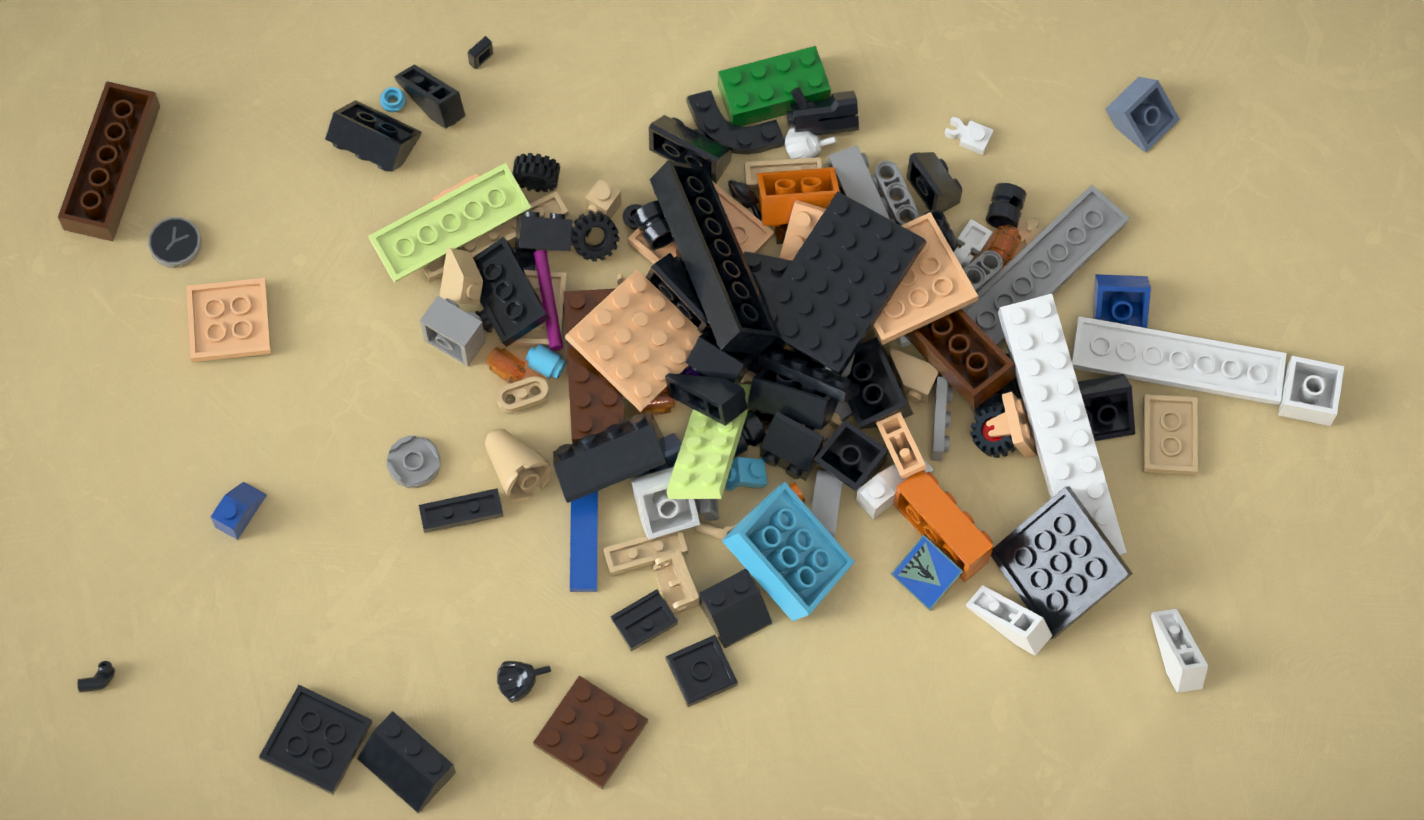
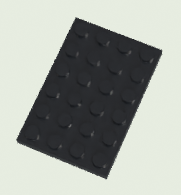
(841, 281)

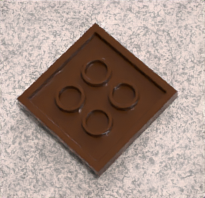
(590, 732)

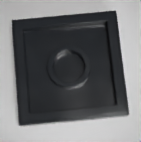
(701, 670)

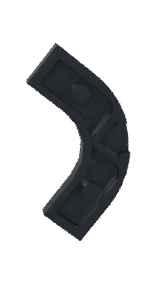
(738, 139)

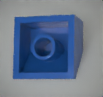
(1122, 299)

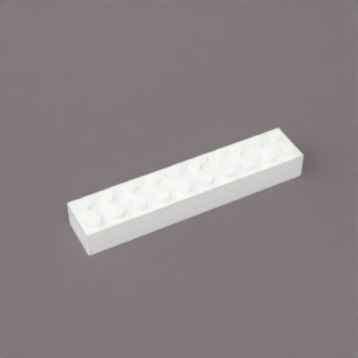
(1057, 409)

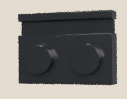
(644, 620)

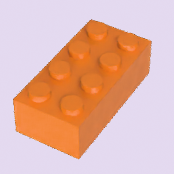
(938, 517)

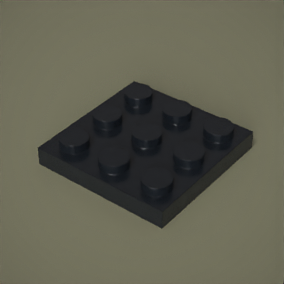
(315, 739)

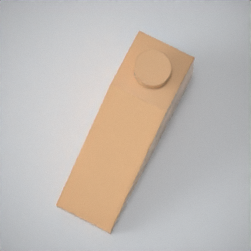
(901, 445)

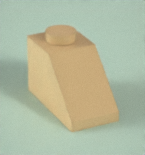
(461, 278)
(914, 375)

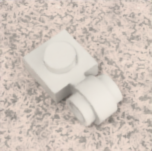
(972, 239)

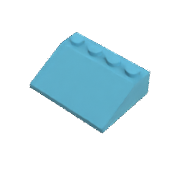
(788, 552)

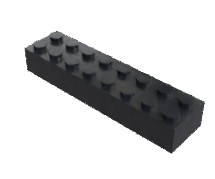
(713, 258)

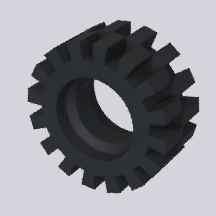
(536, 172)
(594, 251)

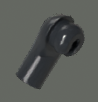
(100, 680)

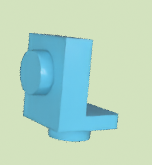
(746, 473)

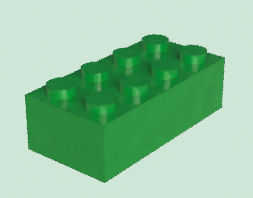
(764, 87)

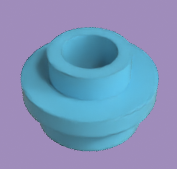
(392, 93)

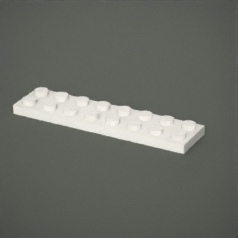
(1179, 360)

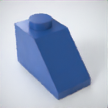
(237, 509)

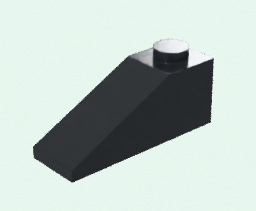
(432, 95)
(708, 395)

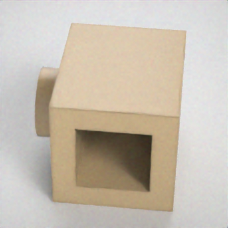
(603, 199)

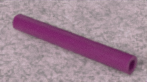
(548, 299)

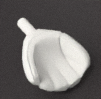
(805, 144)

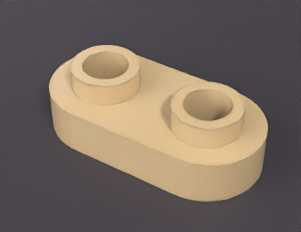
(522, 394)

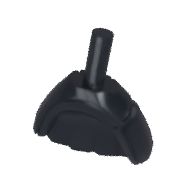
(744, 196)
(517, 679)

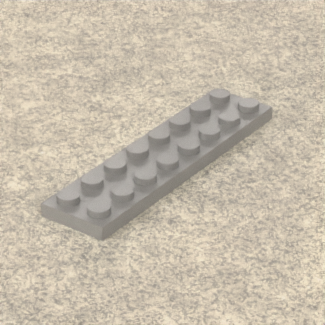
(1049, 259)

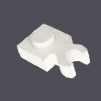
(973, 136)

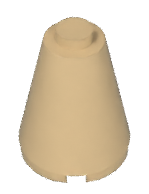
(516, 465)

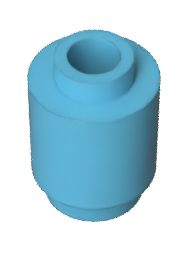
(545, 361)

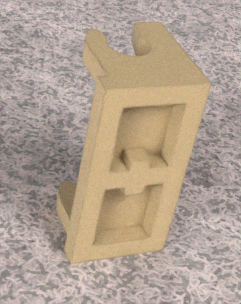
(676, 582)

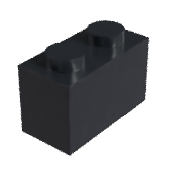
(543, 233)

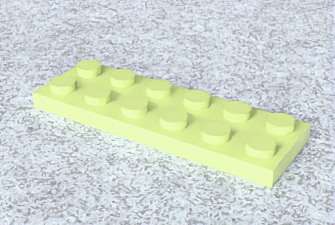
(449, 222)
(706, 456)

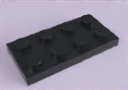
(508, 293)

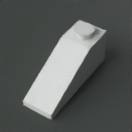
(880, 490)
(1010, 619)
(1179, 651)

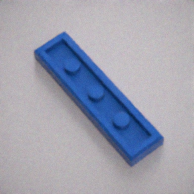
(584, 544)

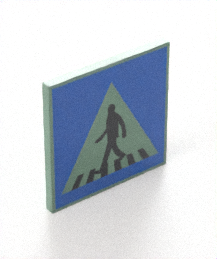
(927, 572)

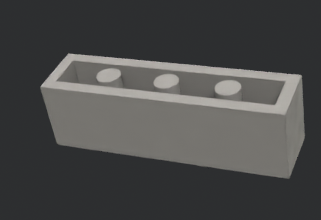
(855, 180)

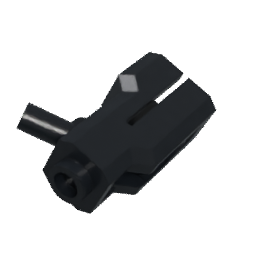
(824, 116)

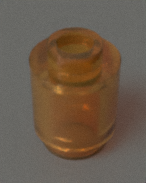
(1005, 242)
(506, 365)
(660, 404)

